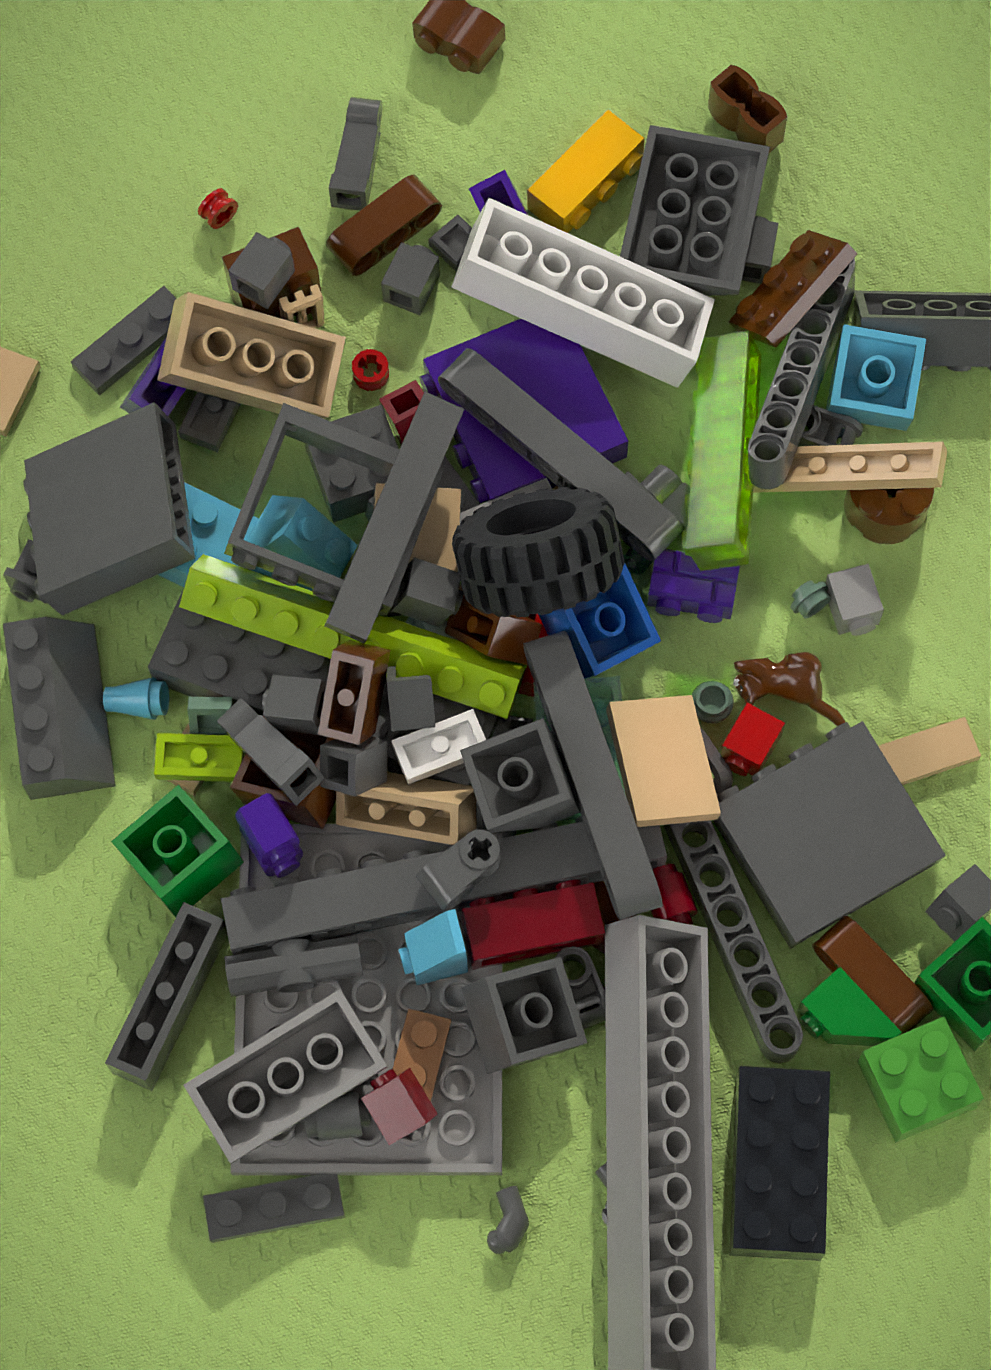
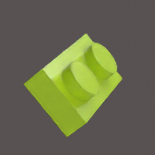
(196, 757)

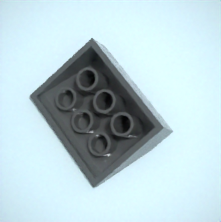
(695, 208)

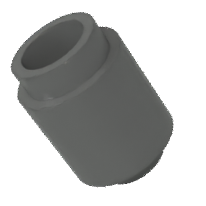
(339, 1119)

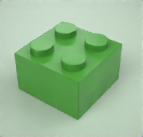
(920, 1079)

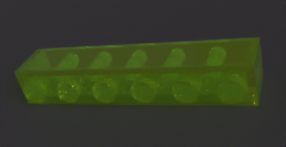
(718, 473)

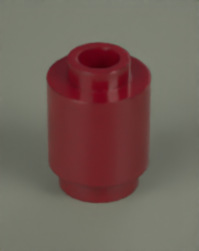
(675, 895)

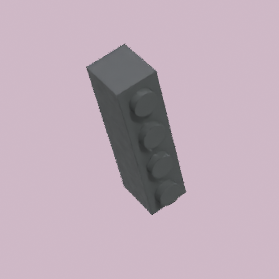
(167, 996)

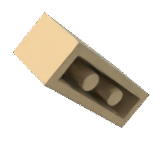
(419, 810)

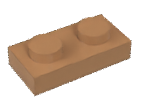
(422, 1047)

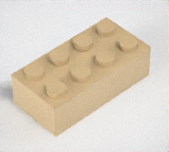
(250, 356)

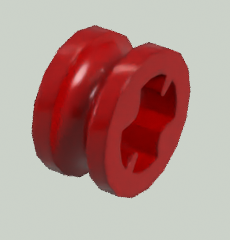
(218, 208)
(363, 359)

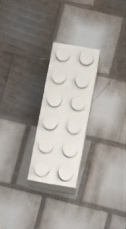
(583, 293)

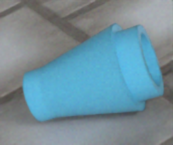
(139, 698)

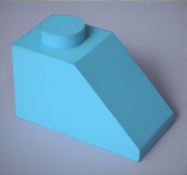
(435, 949)

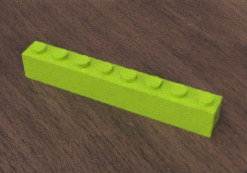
(299, 618)

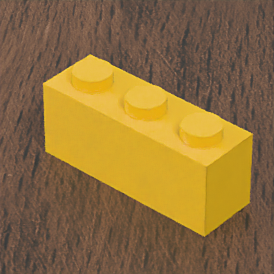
(586, 173)

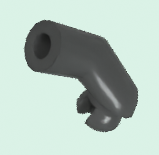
(512, 1225)

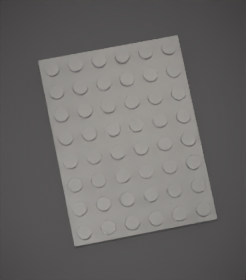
(468, 1101)

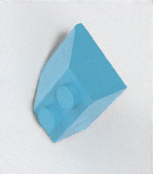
(876, 377)
(302, 534)

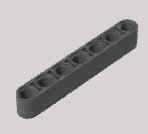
(797, 384)
(557, 450)
(592, 775)
(739, 937)

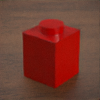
(751, 741)

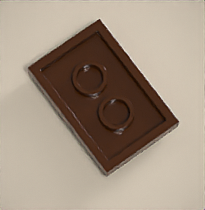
(792, 287)

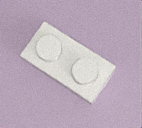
(437, 748)

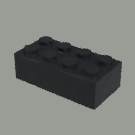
(780, 1163)

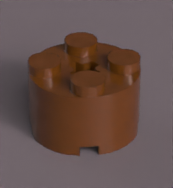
(886, 518)

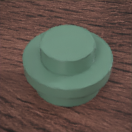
(810, 598)
(712, 701)

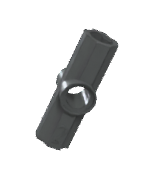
(293, 966)

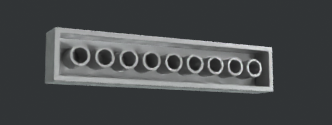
(659, 1147)

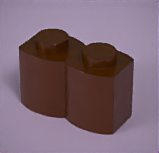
(459, 32)
(746, 110)

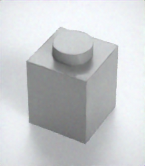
(854, 600)

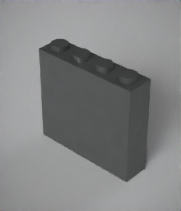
(107, 510)
(826, 832)

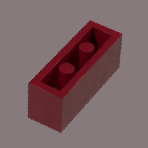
(532, 924)

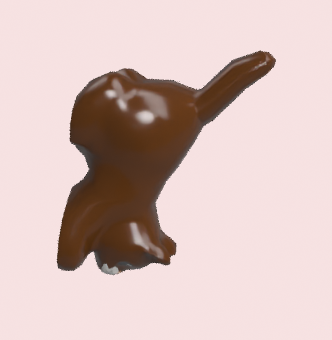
(792, 678)

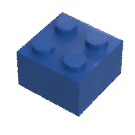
(606, 627)

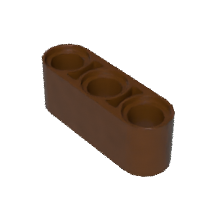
(384, 225)
(874, 972)

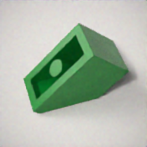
(844, 1014)

